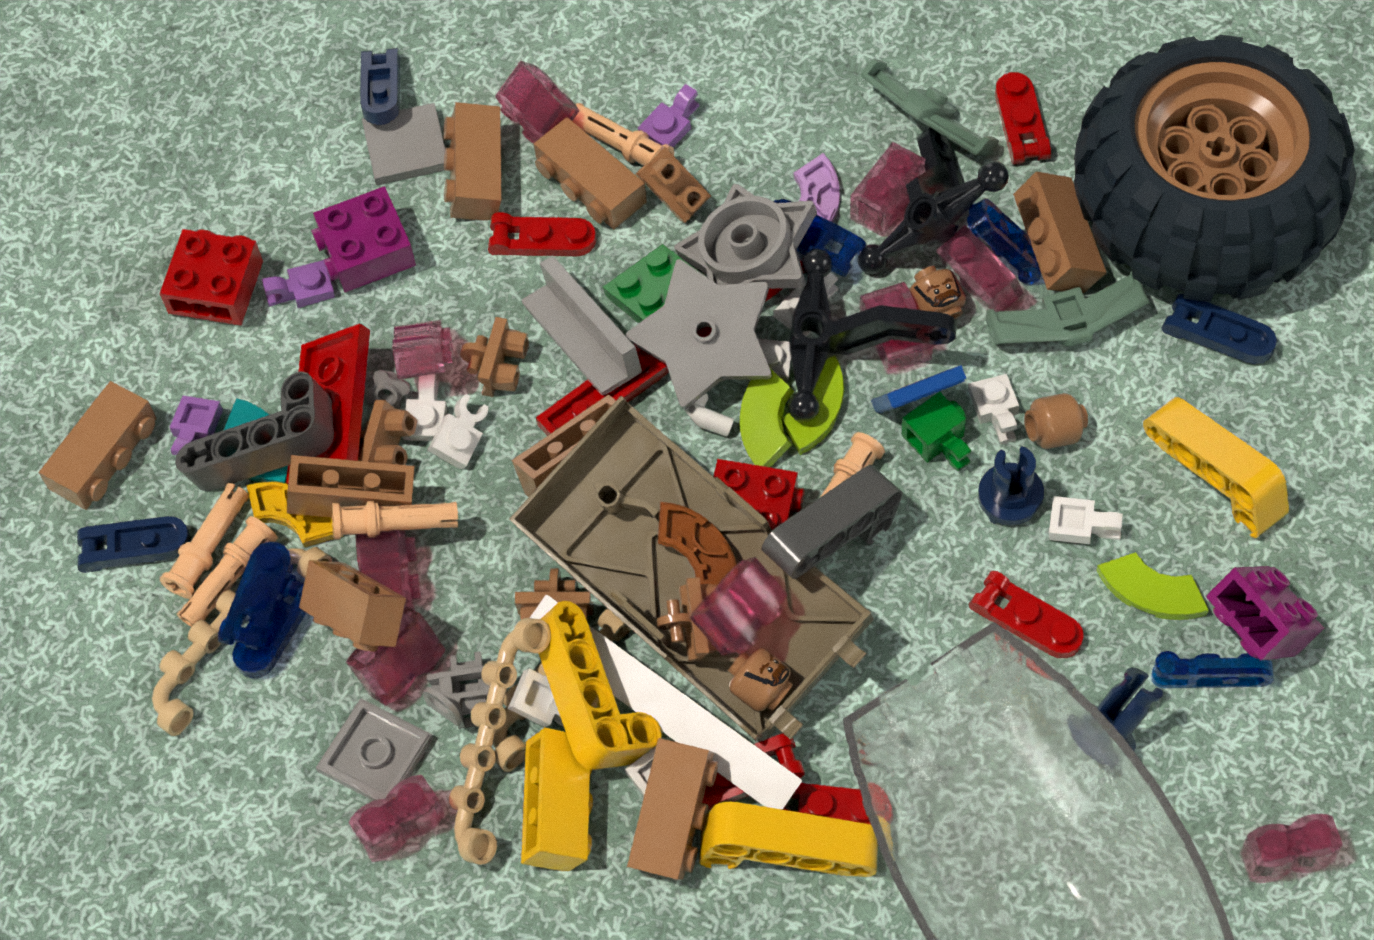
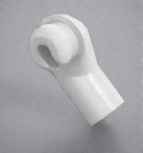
(709, 419)

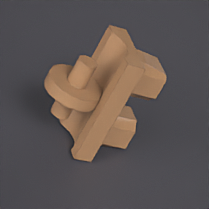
(673, 184)
(490, 357)
(383, 432)
(558, 590)
(690, 597)

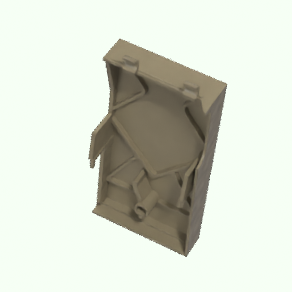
(602, 528)

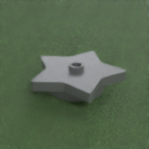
(750, 241)
(698, 361)

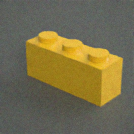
(555, 804)

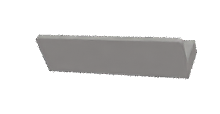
(582, 329)

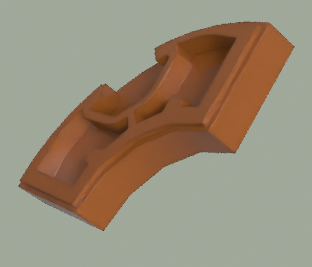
(697, 541)

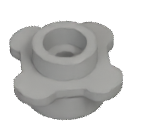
(387, 380)

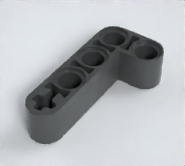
(266, 443)
(852, 509)

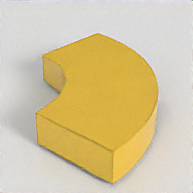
(270, 501)

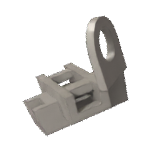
(465, 696)

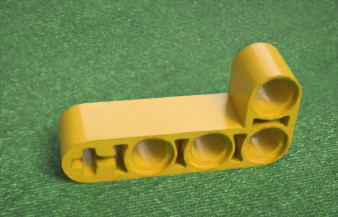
(1223, 461)
(584, 697)
(787, 839)

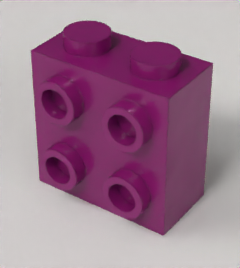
(362, 240)
(1264, 612)

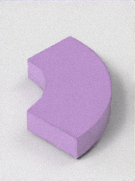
(820, 185)

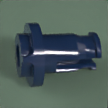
(995, 485)
(1134, 713)

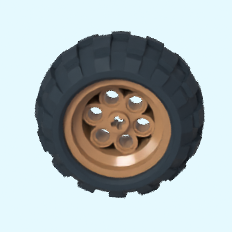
(1208, 122)

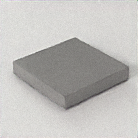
(406, 145)
(373, 751)

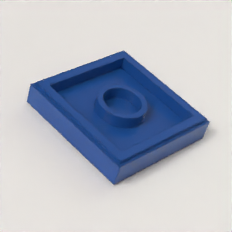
(919, 389)

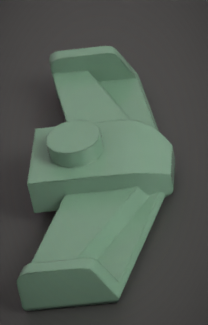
(929, 108)
(1068, 315)

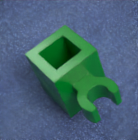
(938, 429)

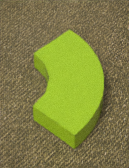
(830, 396)
(762, 419)
(1151, 591)

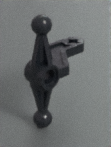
(935, 202)
(848, 333)

